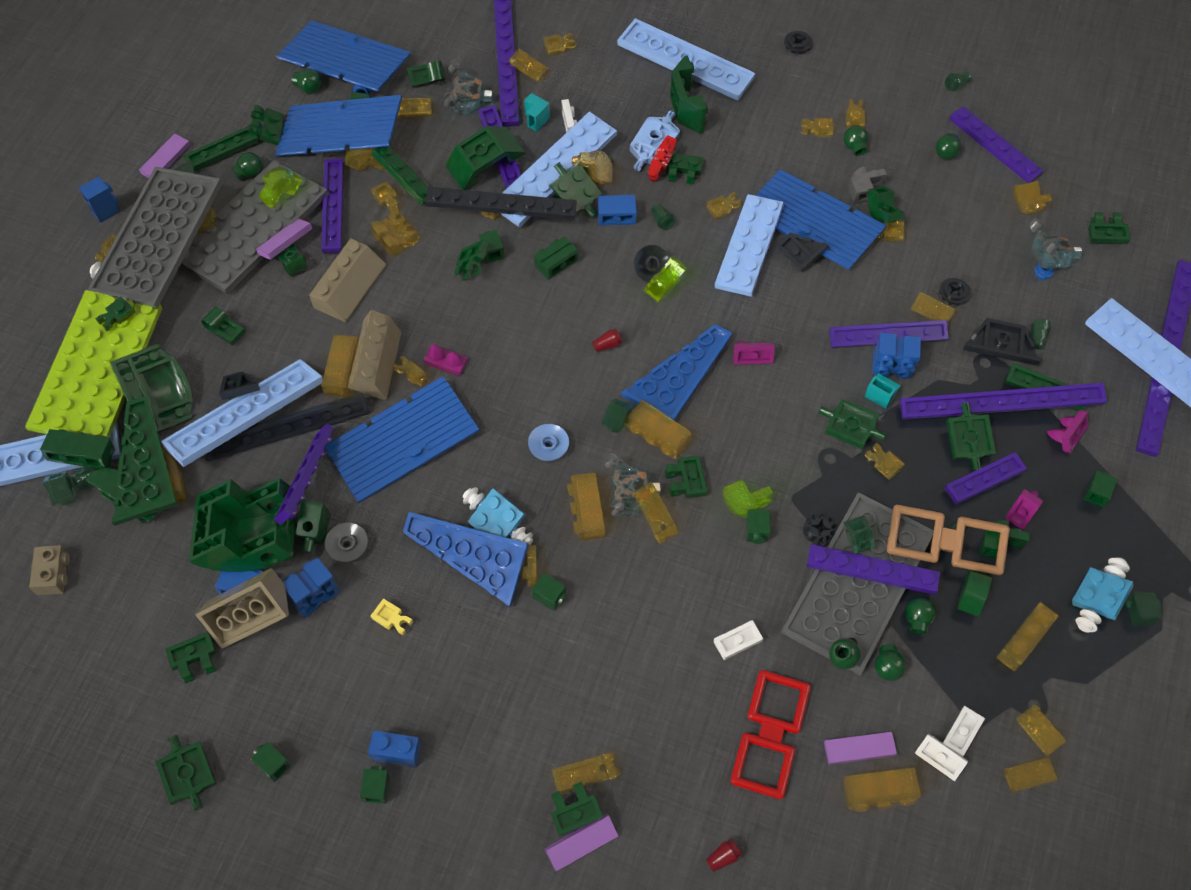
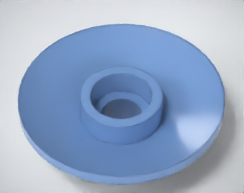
(545, 435)

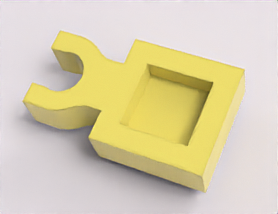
(389, 615)

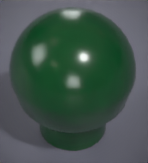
(307, 81)
(856, 139)
(948, 146)
(248, 166)
(920, 614)
(844, 653)
(890, 664)

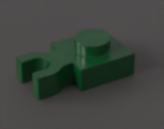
(116, 311)

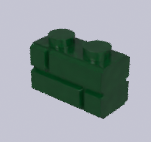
(556, 257)

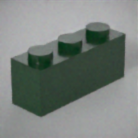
(77, 449)

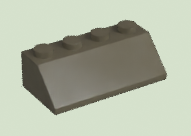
(347, 281)
(375, 355)
(245, 608)

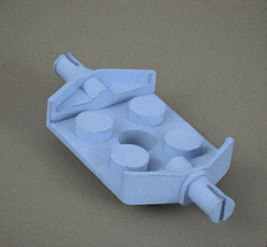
(645, 146)

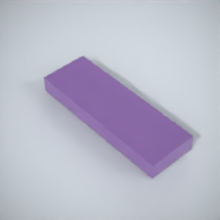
(165, 155)
(284, 239)
(860, 748)
(581, 842)

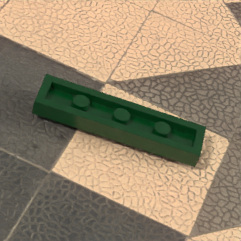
(221, 148)
(402, 173)
(1025, 378)

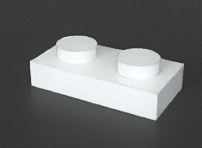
(568, 114)
(738, 640)
(963, 731)
(941, 757)

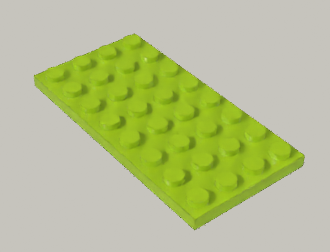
(81, 385)

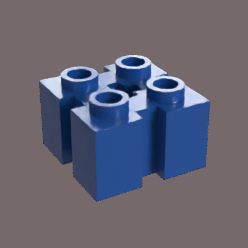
(896, 355)
(310, 587)

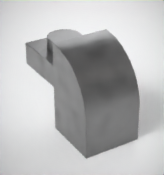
(863, 181)

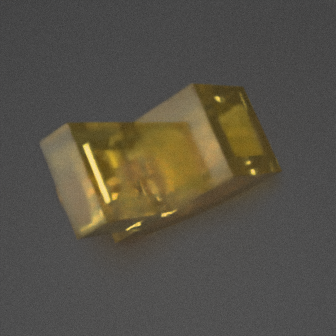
(361, 158)
(598, 165)
(1029, 197)

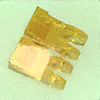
(394, 233)

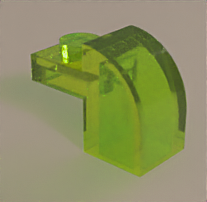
(278, 181)
(666, 279)
(741, 500)

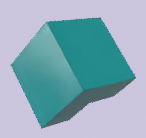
(537, 112)
(881, 390)

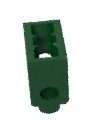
(312, 525)

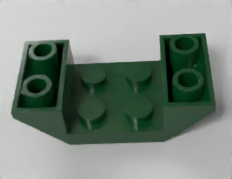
(688, 110)
(480, 153)

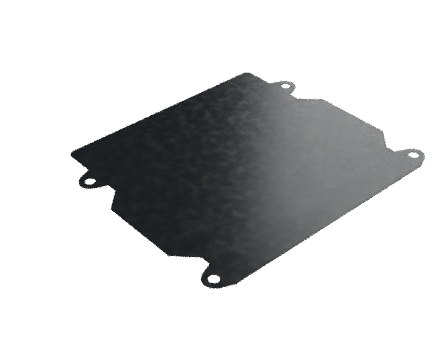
(1061, 548)

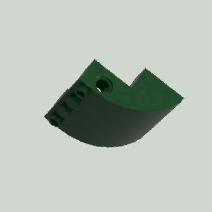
(238, 528)

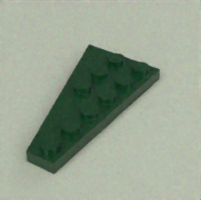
(142, 470)

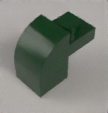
(882, 205)
(990, 540)
(974, 592)

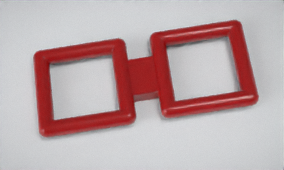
(770, 734)

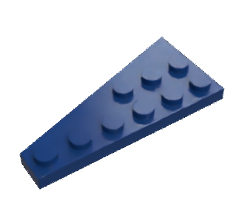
(677, 378)
(480, 556)

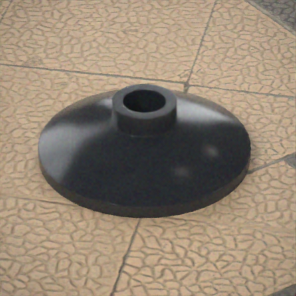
(654, 254)

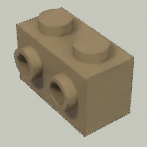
(49, 570)

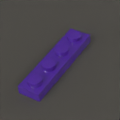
(985, 478)

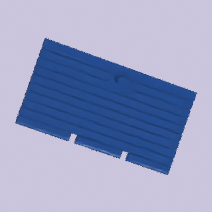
(345, 54)
(338, 124)
(822, 218)
(401, 439)

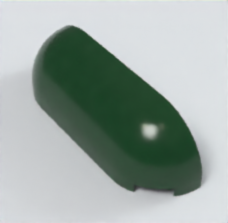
(106, 482)

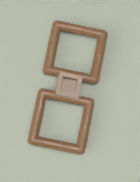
(948, 539)

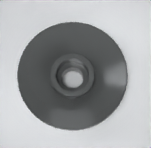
(344, 534)

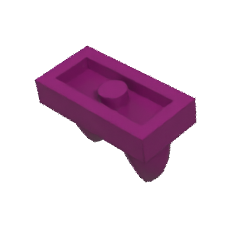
(753, 353)
(445, 360)
(1075, 429)
(1024, 508)

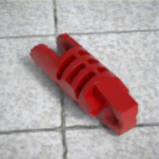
(661, 158)

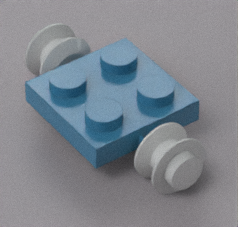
(496, 515)
(1102, 594)

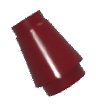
(608, 340)
(724, 855)

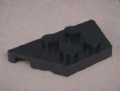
(1003, 341)

